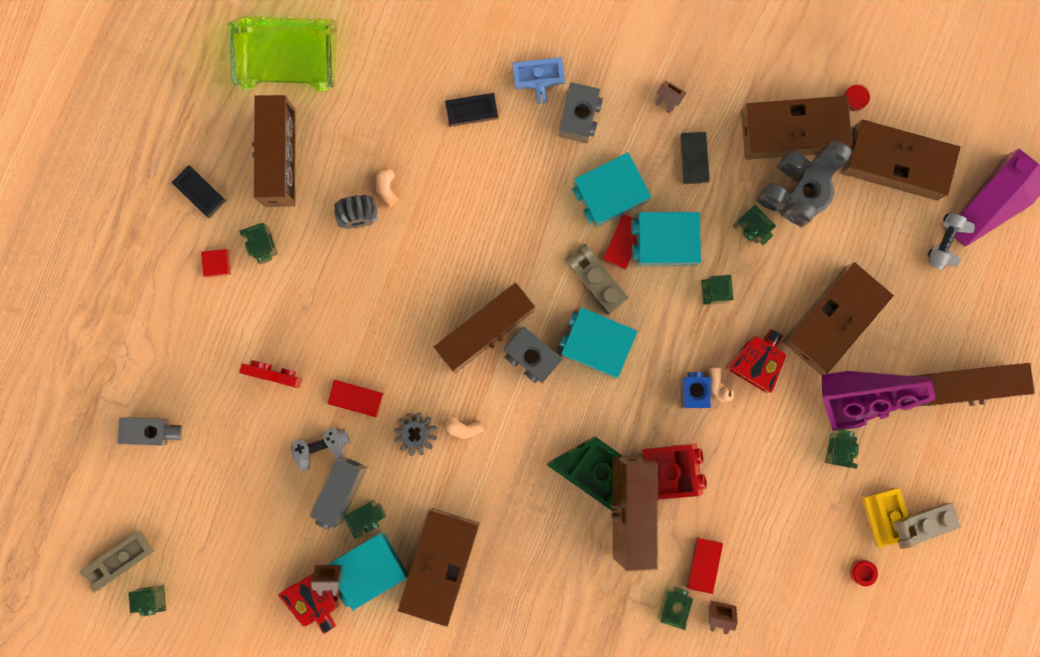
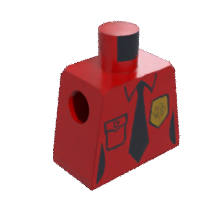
(759, 361)
(309, 606)

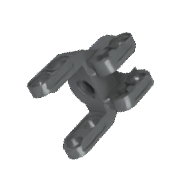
(815, 175)

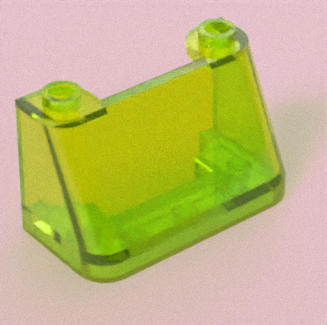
(283, 51)

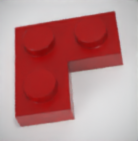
(264, 372)

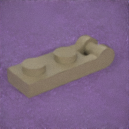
(596, 279)
(926, 525)
(117, 560)

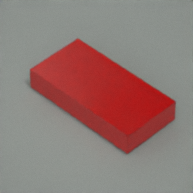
(620, 247)
(355, 398)
(704, 565)

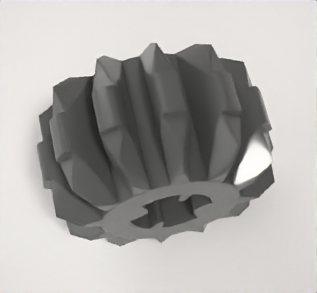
(355, 211)
(406, 434)

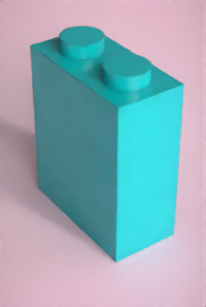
(611, 190)
(666, 239)
(597, 342)
(369, 571)

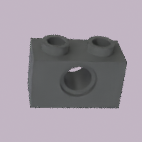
(584, 98)
(526, 341)

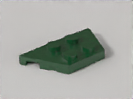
(589, 468)

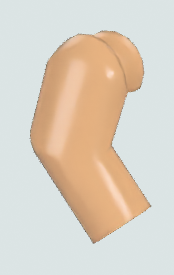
(383, 186)
(717, 388)
(461, 430)

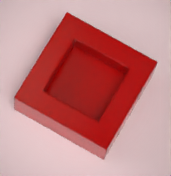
(215, 263)

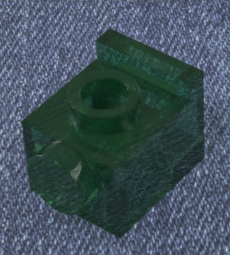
(756, 226)
(259, 243)
(717, 290)
(842, 449)
(365, 518)
(147, 600)
(667, 615)

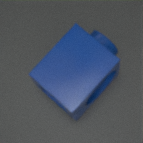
(687, 399)

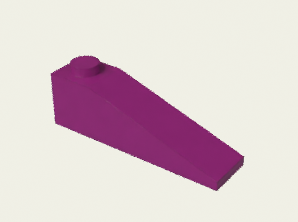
(1003, 195)
(859, 396)

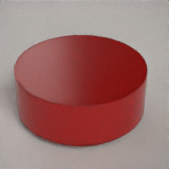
(857, 97)
(864, 572)

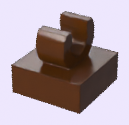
(670, 93)
(326, 578)
(722, 616)

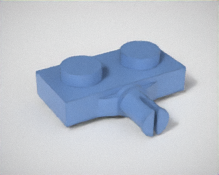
(539, 75)

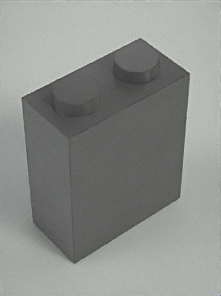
(338, 492)

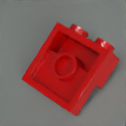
(678, 470)

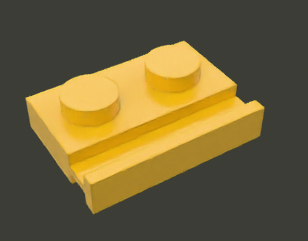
(881, 511)

